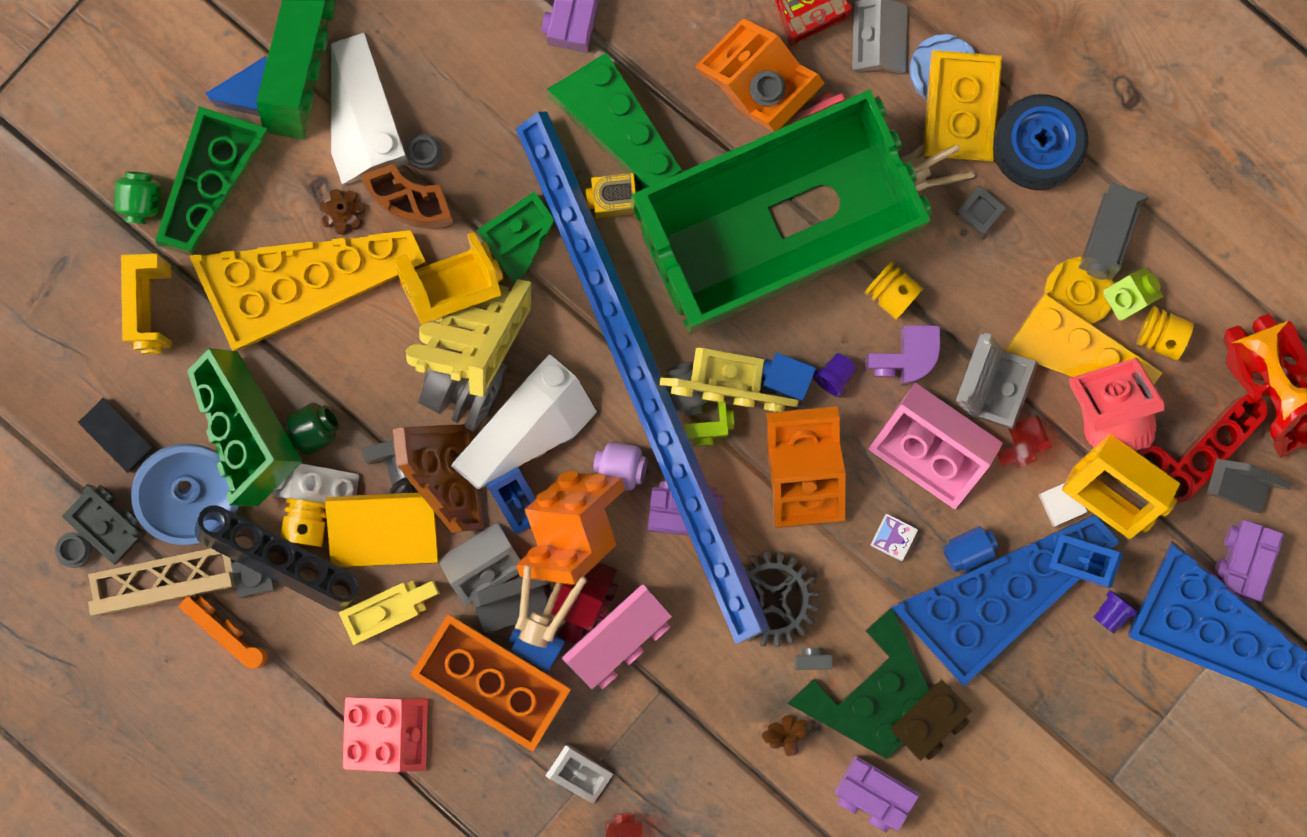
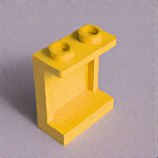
(451, 282)
(136, 301)

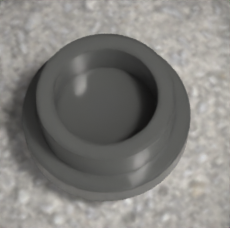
(767, 88)
(424, 151)
(73, 550)

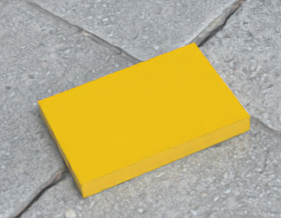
(962, 104)
(381, 530)

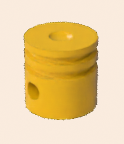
(894, 290)
(1165, 333)
(304, 513)

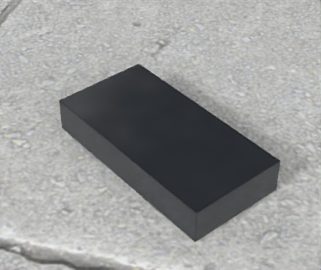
(115, 435)

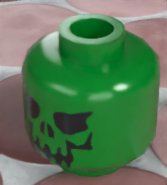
(137, 196)

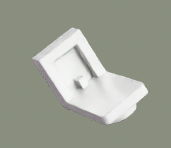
(316, 484)

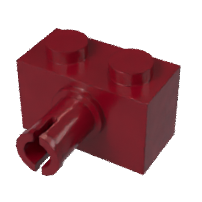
(590, 603)

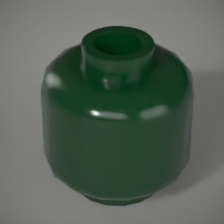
(312, 428)

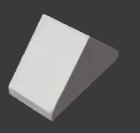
(579, 774)

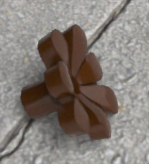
(342, 217)
(786, 734)

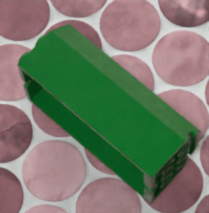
(714, 223)

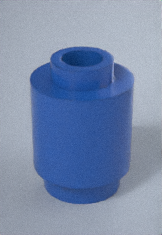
(970, 549)

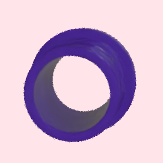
(835, 374)
(1114, 612)

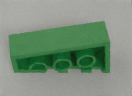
(294, 66)
(611, 115)
(210, 170)
(242, 426)

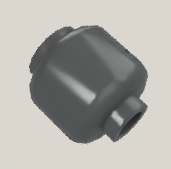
(687, 405)

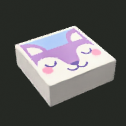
(893, 537)

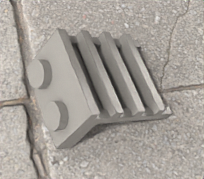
(995, 383)

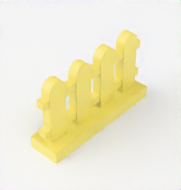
(488, 348)

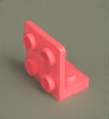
(385, 734)

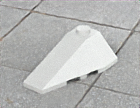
(361, 118)
(536, 418)

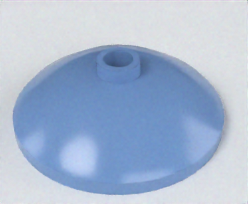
(172, 511)

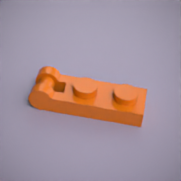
(225, 633)

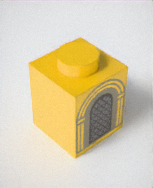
(611, 195)

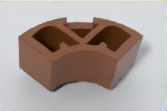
(408, 201)

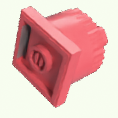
(1118, 403)

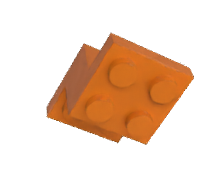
(746, 53)
(806, 466)
(571, 527)

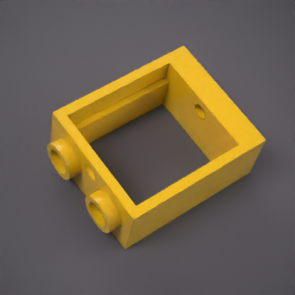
(1132, 471)

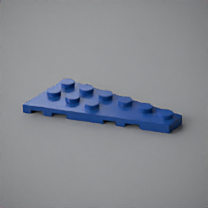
(988, 607)
(1214, 627)

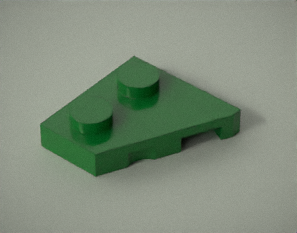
(518, 235)

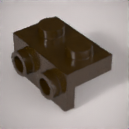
(931, 721)

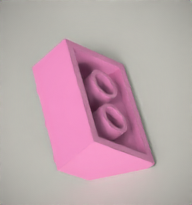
(935, 446)
(618, 638)

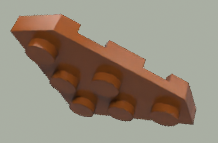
(426, 460)

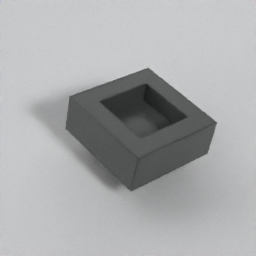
(980, 210)
(249, 581)
(812, 660)

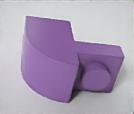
(916, 359)

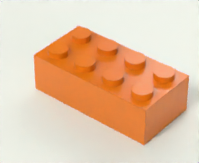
(490, 682)

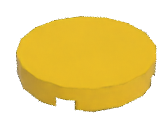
(1078, 290)

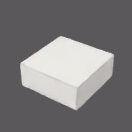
(1060, 506)

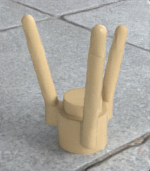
(922, 170)
(538, 628)

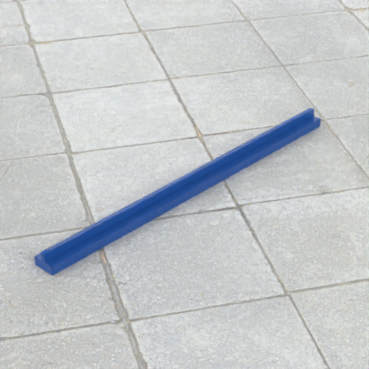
(642, 379)

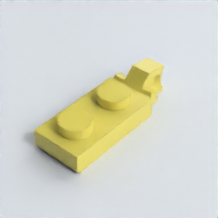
(386, 610)

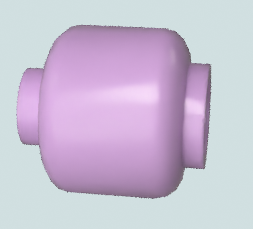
(622, 461)

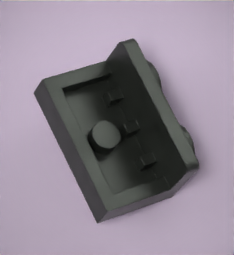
(104, 523)

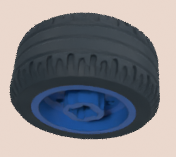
(1058, 128)

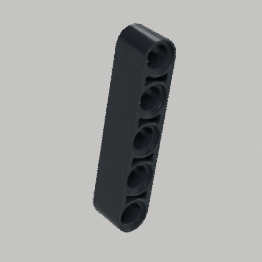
(267, 542)

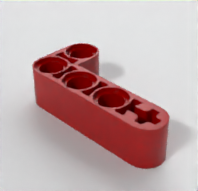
(1209, 447)

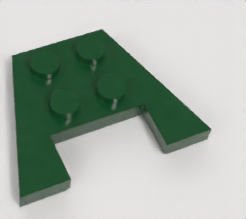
(878, 699)

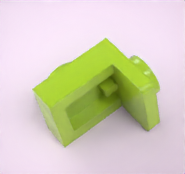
(1133, 293)
(705, 433)

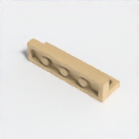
(158, 594)

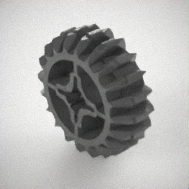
(794, 578)

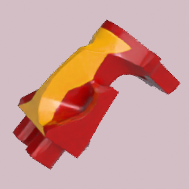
(1286, 383)

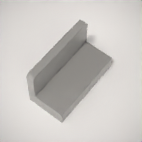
(879, 36)
(480, 563)

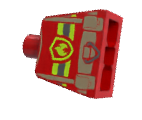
(808, 17)

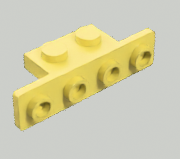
(727, 375)

